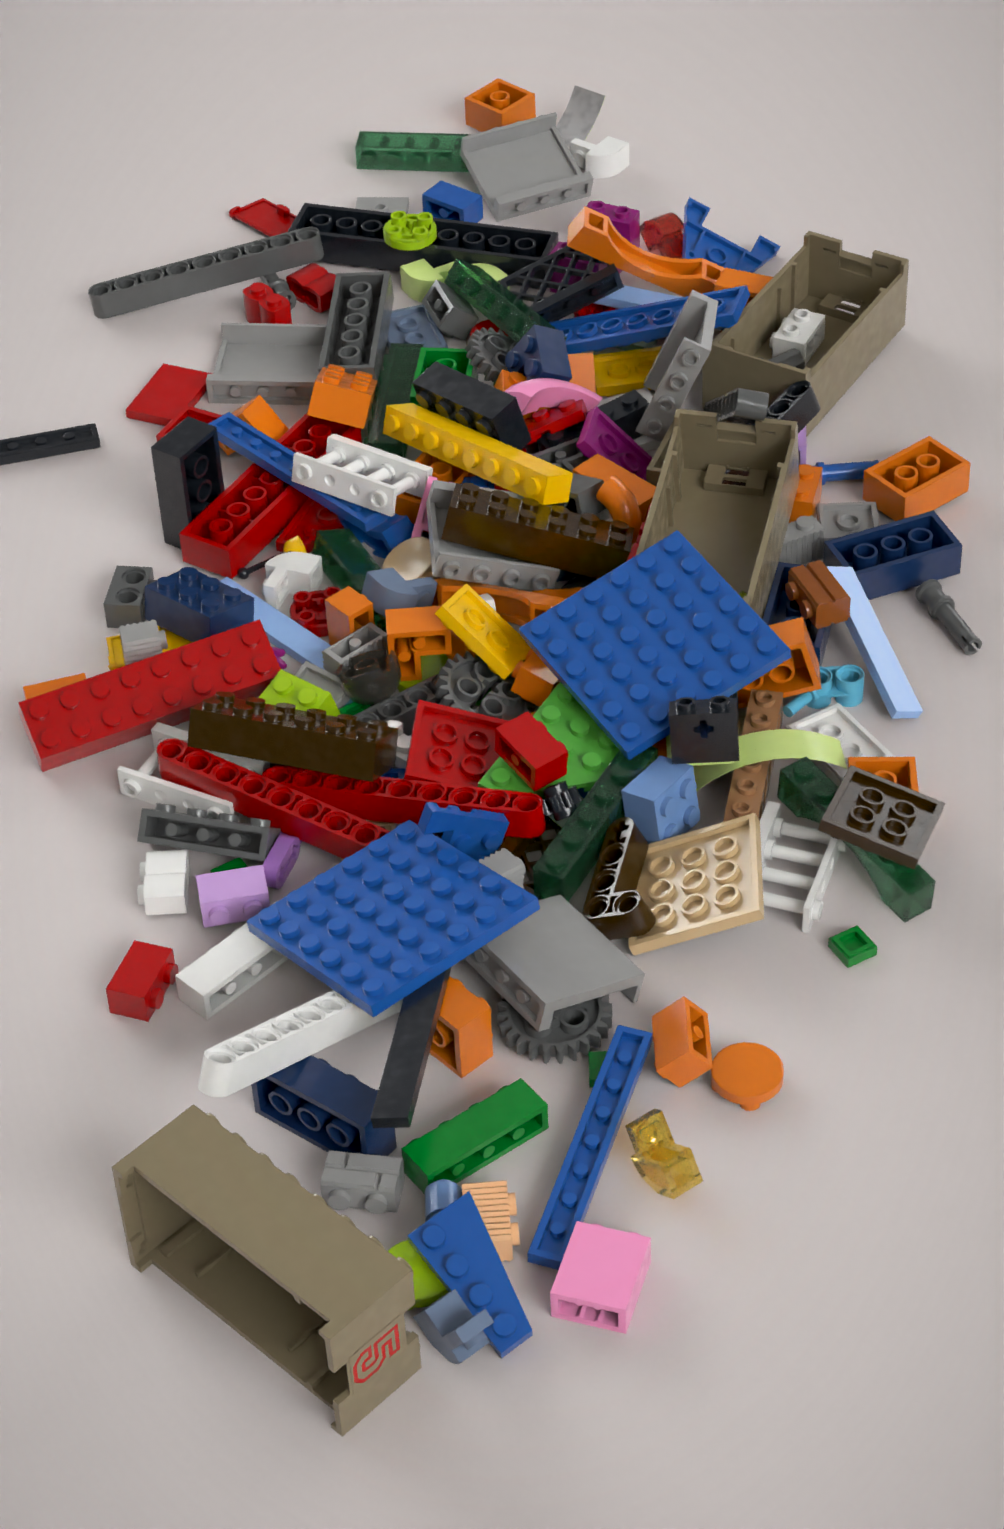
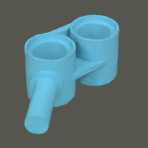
(841, 682)

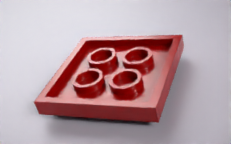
(450, 745)

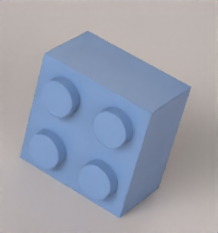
(662, 800)

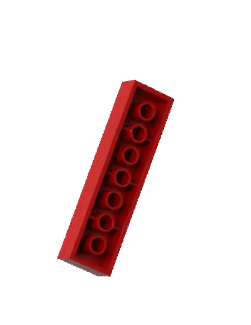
(254, 505)
(133, 698)

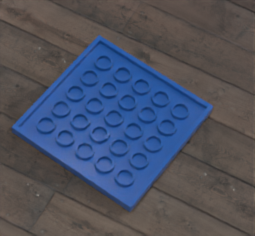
(652, 636)
(392, 917)

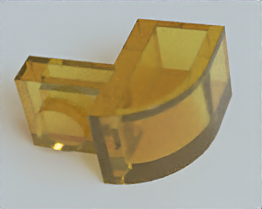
(661, 1162)

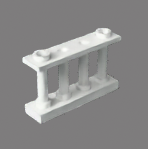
(361, 474)
(155, 790)
(774, 826)

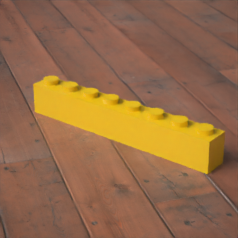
(478, 453)

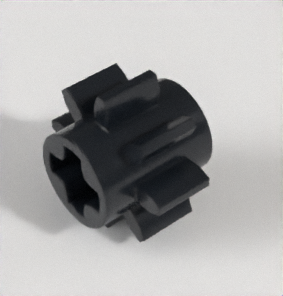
(560, 800)

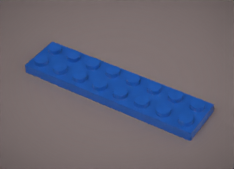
(643, 321)

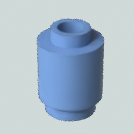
(439, 1196)

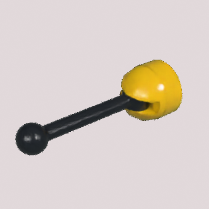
(292, 545)

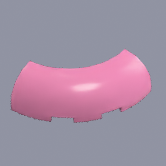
(550, 393)

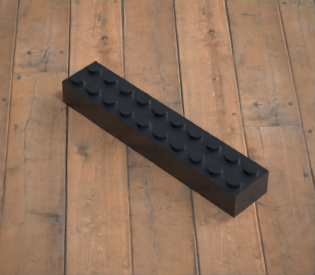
(358, 240)

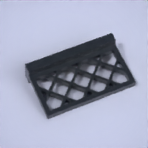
(568, 297)

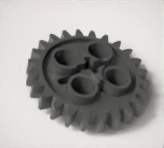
(488, 352)
(469, 680)
(570, 1030)

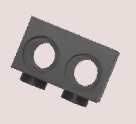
(126, 595)

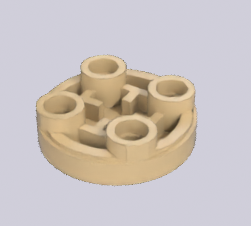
(411, 559)

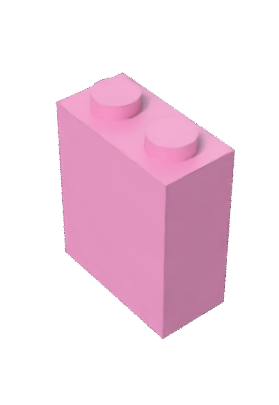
(600, 1277)

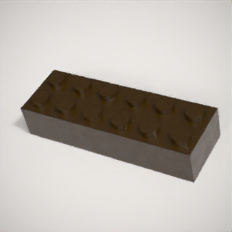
(536, 531)
(293, 736)

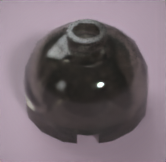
(370, 677)

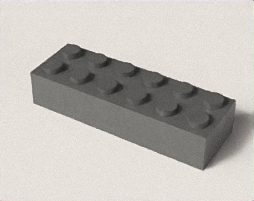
(358, 322)

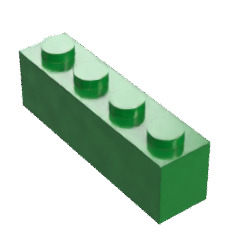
(476, 1136)

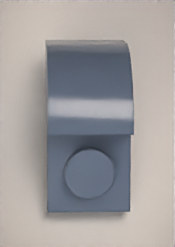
(391, 591)
(453, 1327)

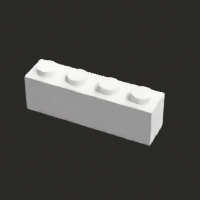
(226, 972)

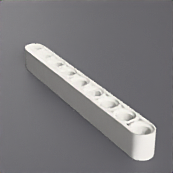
(282, 1042)

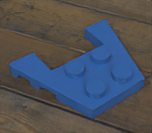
(705, 244)
(472, 832)

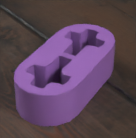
(281, 860)

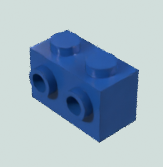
(452, 203)

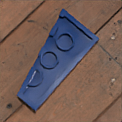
(465, 1260)

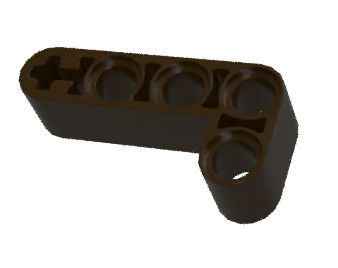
(612, 895)

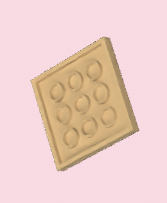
(702, 883)

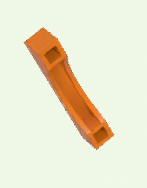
(597, 237)
(511, 604)

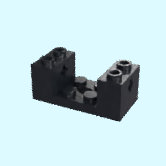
(704, 729)

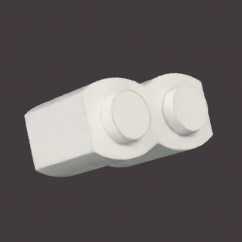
(165, 882)

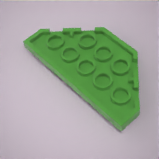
(586, 743)

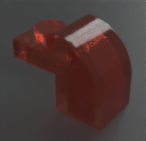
(664, 234)

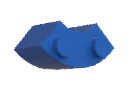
(385, 535)

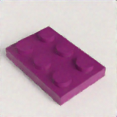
(610, 441)

